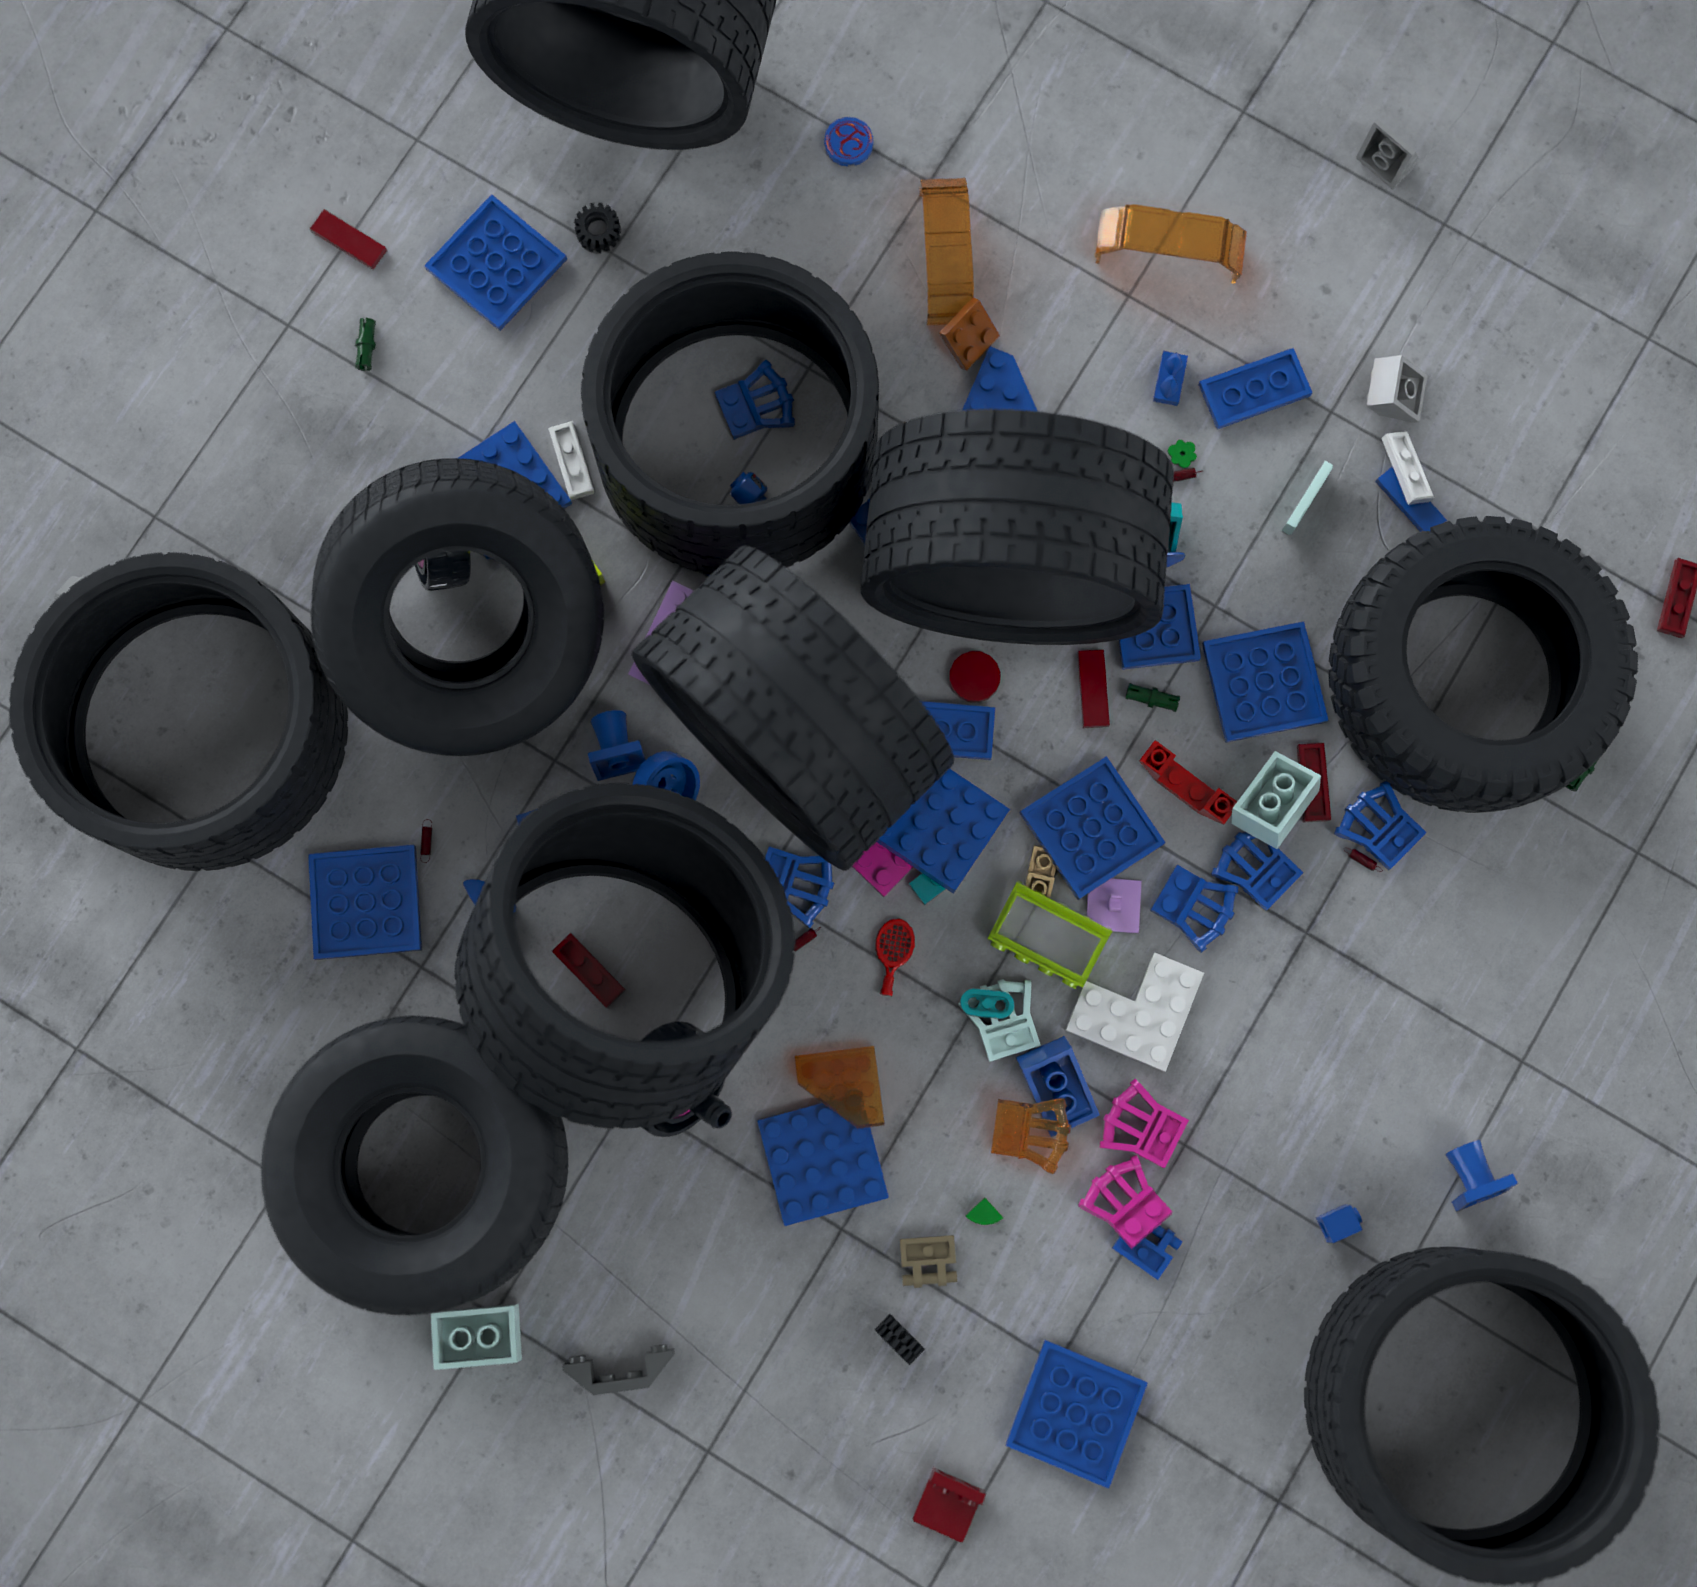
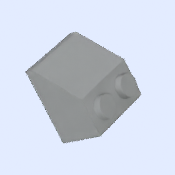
(1396, 389)

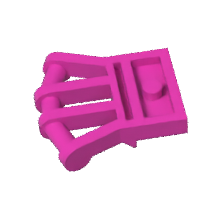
(1159, 1134)
(1139, 1215)

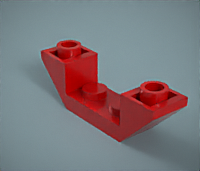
(1185, 786)

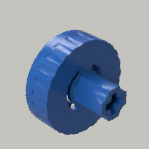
(657, 769)

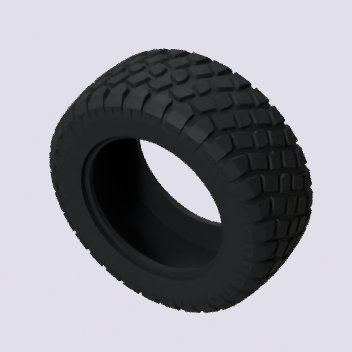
(1562, 604)

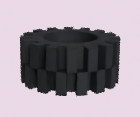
(597, 214)
(899, 1339)

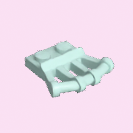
(1009, 1035)

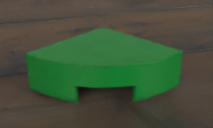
(984, 1213)

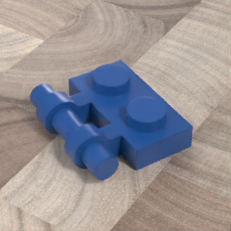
(1147, 1255)

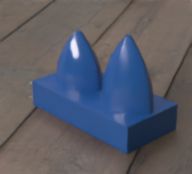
(1170, 378)

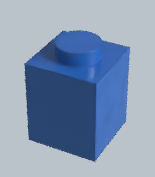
(1340, 1223)

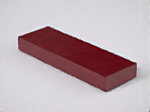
(348, 239)
(1679, 599)
(1093, 689)
(1313, 757)
(588, 970)

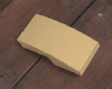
(1040, 872)

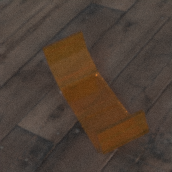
(1172, 234)
(947, 247)

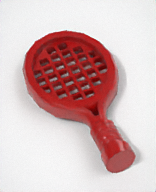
(888, 978)

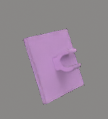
(1116, 905)

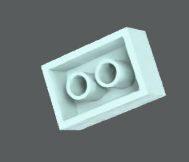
(1276, 799)
(476, 1336)

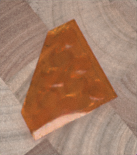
(845, 1083)

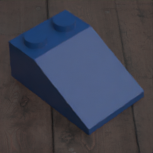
(1055, 1074)

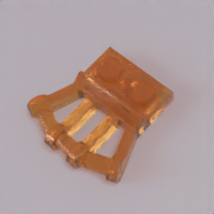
(1013, 1129)

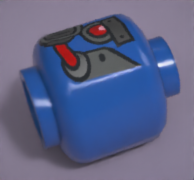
(748, 488)

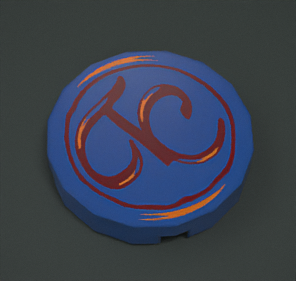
(848, 141)

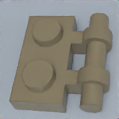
(928, 1251)

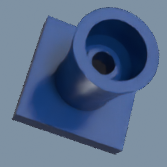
(616, 753)
(1476, 1176)

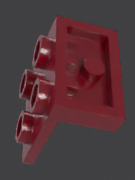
(948, 1505)

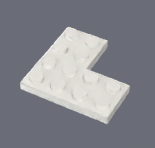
(1143, 1027)

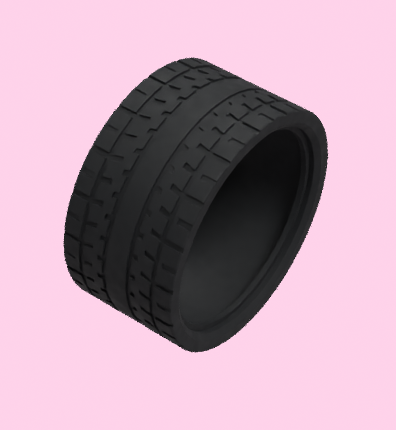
(627, 67)
(708, 300)
(1018, 527)
(80, 640)
(795, 705)
(676, 852)
(1614, 1435)

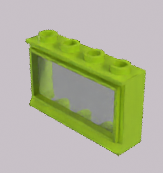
(1049, 935)

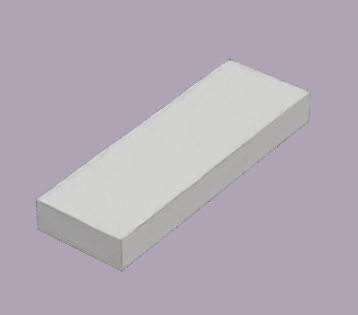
(571, 460)
(1407, 467)

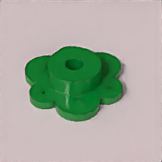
(1185, 448)

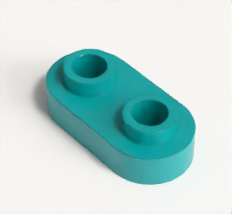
(986, 1006)

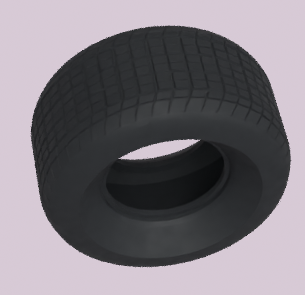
(439, 702)
(316, 1190)

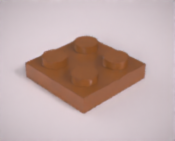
(969, 334)

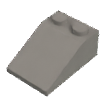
(1387, 155)

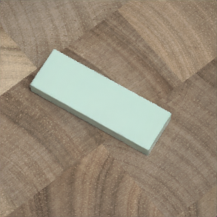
(1307, 498)

